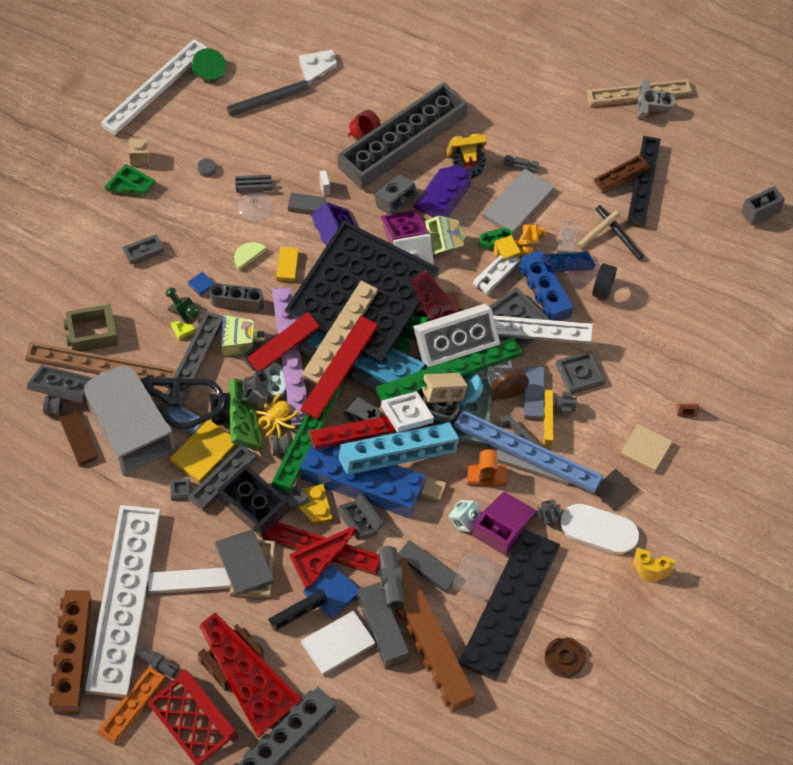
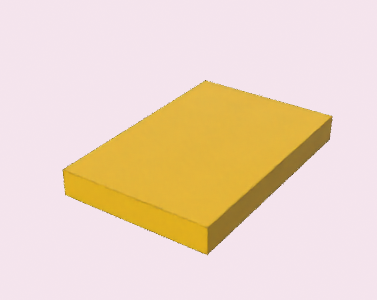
(203, 451)

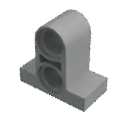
(656, 98)

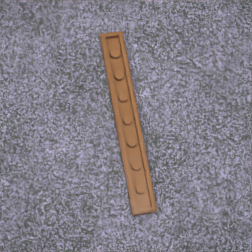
(91, 362)

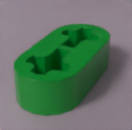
(492, 236)

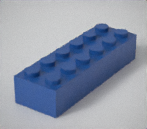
(386, 488)

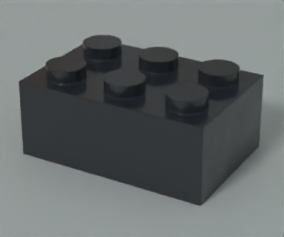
(253, 500)

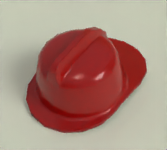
(363, 124)

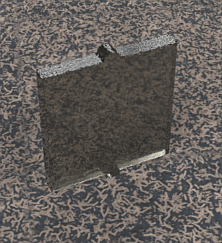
(615, 490)

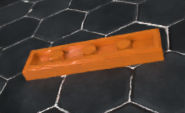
(131, 705)

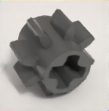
(566, 403)
(549, 511)

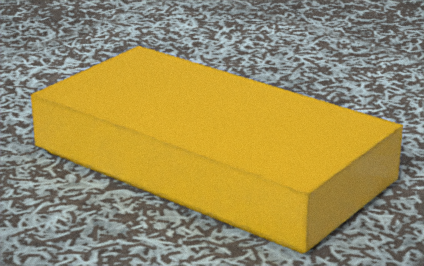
(287, 264)

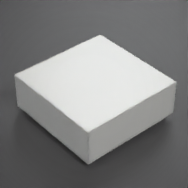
(325, 183)

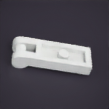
(495, 273)

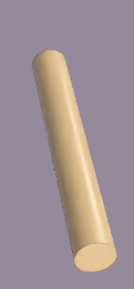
(595, 232)

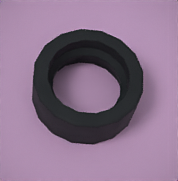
(604, 281)

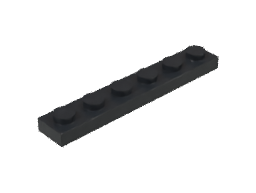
(643, 182)

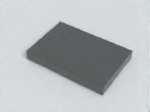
(59, 383)
(244, 562)

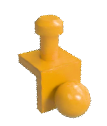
(530, 235)

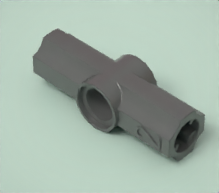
(391, 577)

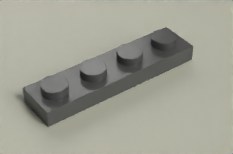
(207, 490)

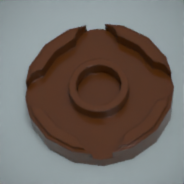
(510, 384)
(564, 657)

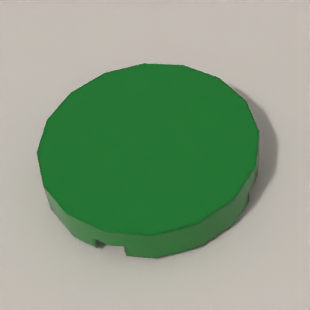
(208, 64)

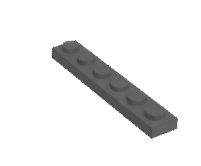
(197, 352)

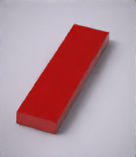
(283, 342)

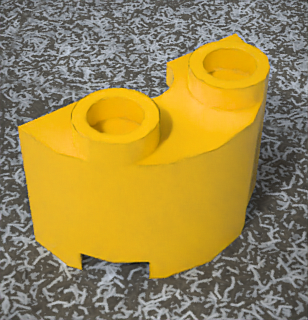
(650, 568)

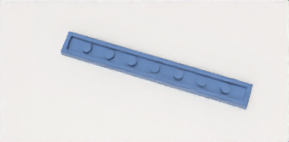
(528, 451)

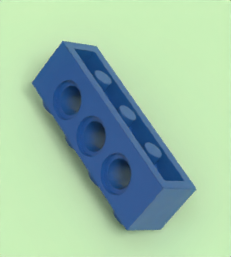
(561, 307)

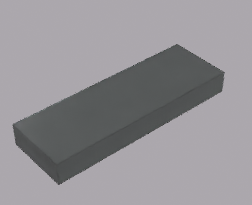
(427, 566)

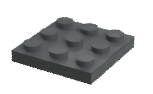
(517, 305)

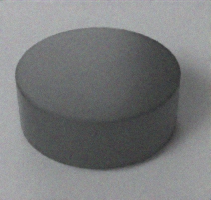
(206, 167)

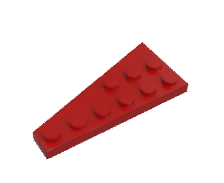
(255, 684)

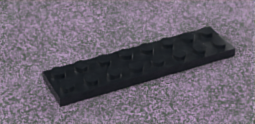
(509, 605)

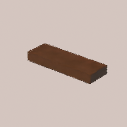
(621, 174)
(77, 438)

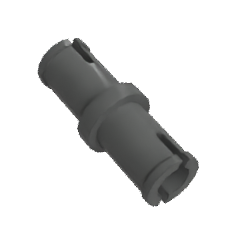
(158, 661)

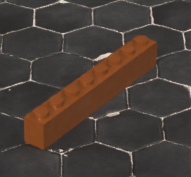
(433, 644)

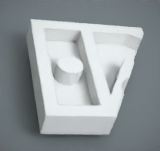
(317, 64)

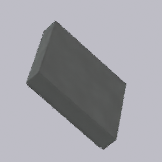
(580, 372)

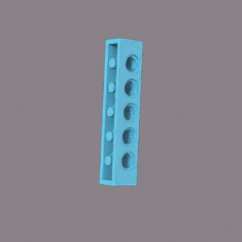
(398, 448)

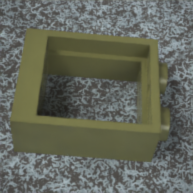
(93, 341)

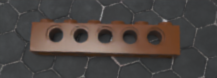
(71, 701)

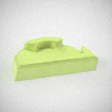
(247, 253)

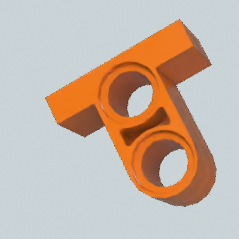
(487, 471)

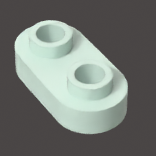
(276, 381)

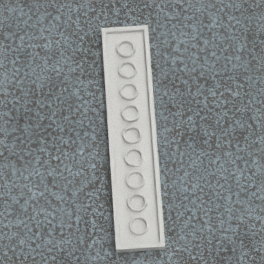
(123, 602)

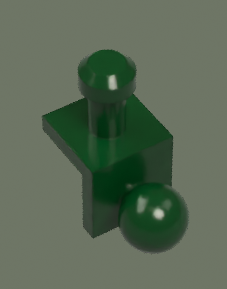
(182, 305)

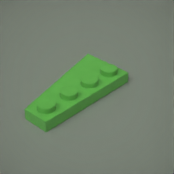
(243, 419)

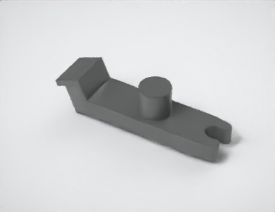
(515, 427)

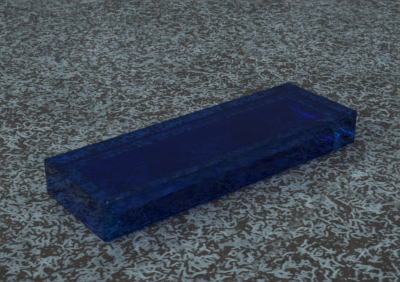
(568, 261)

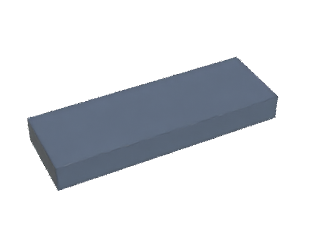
(534, 393)

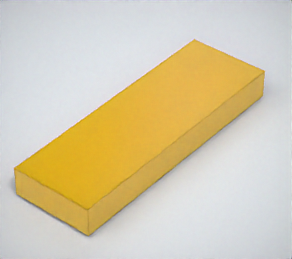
(548, 419)

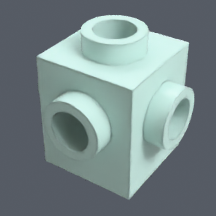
(465, 515)

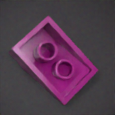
(403, 225)

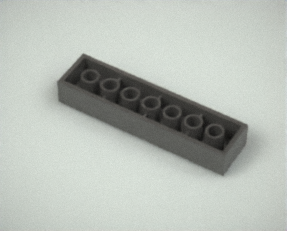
(402, 135)

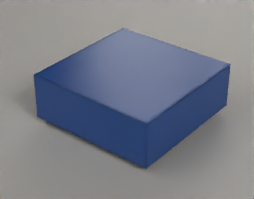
(200, 283)

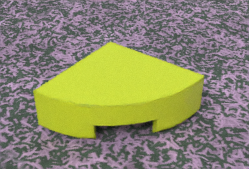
(182, 330)

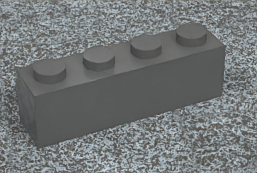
(383, 626)

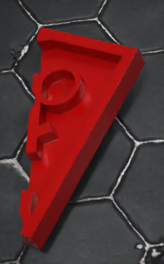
(315, 558)

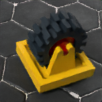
(468, 153)

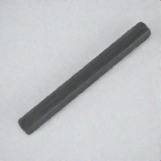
(267, 97)

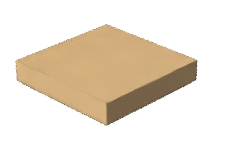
(646, 448)

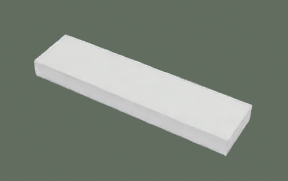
(188, 580)

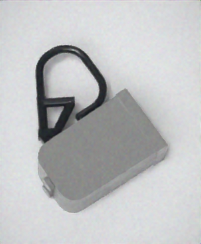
(132, 420)

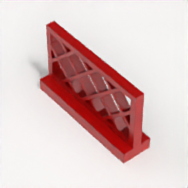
(206, 705)

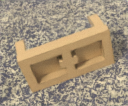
(444, 387)

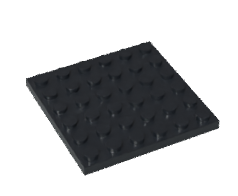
(356, 257)

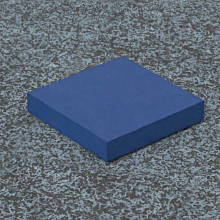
(338, 590)

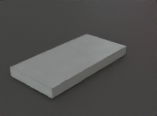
(518, 201)

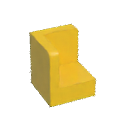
(506, 248)

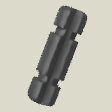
(521, 163)

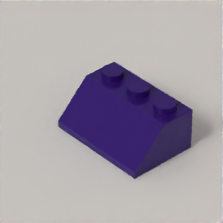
(444, 191)
(329, 218)

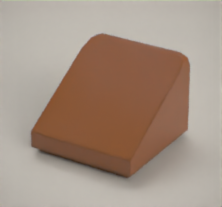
(687, 409)

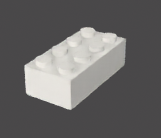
(456, 335)

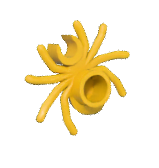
(276, 415)

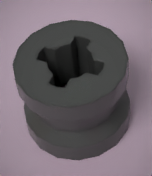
(52, 406)
(280, 445)

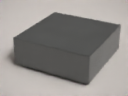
(180, 489)

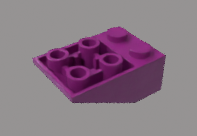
(503, 522)

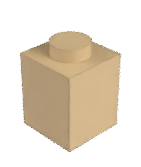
(139, 152)

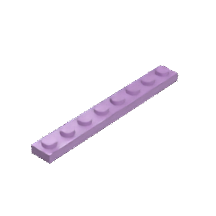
(292, 360)

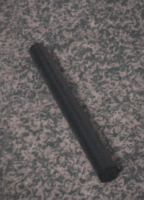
(618, 231)

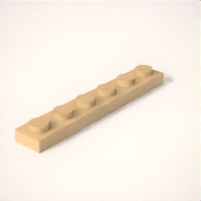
(339, 331)

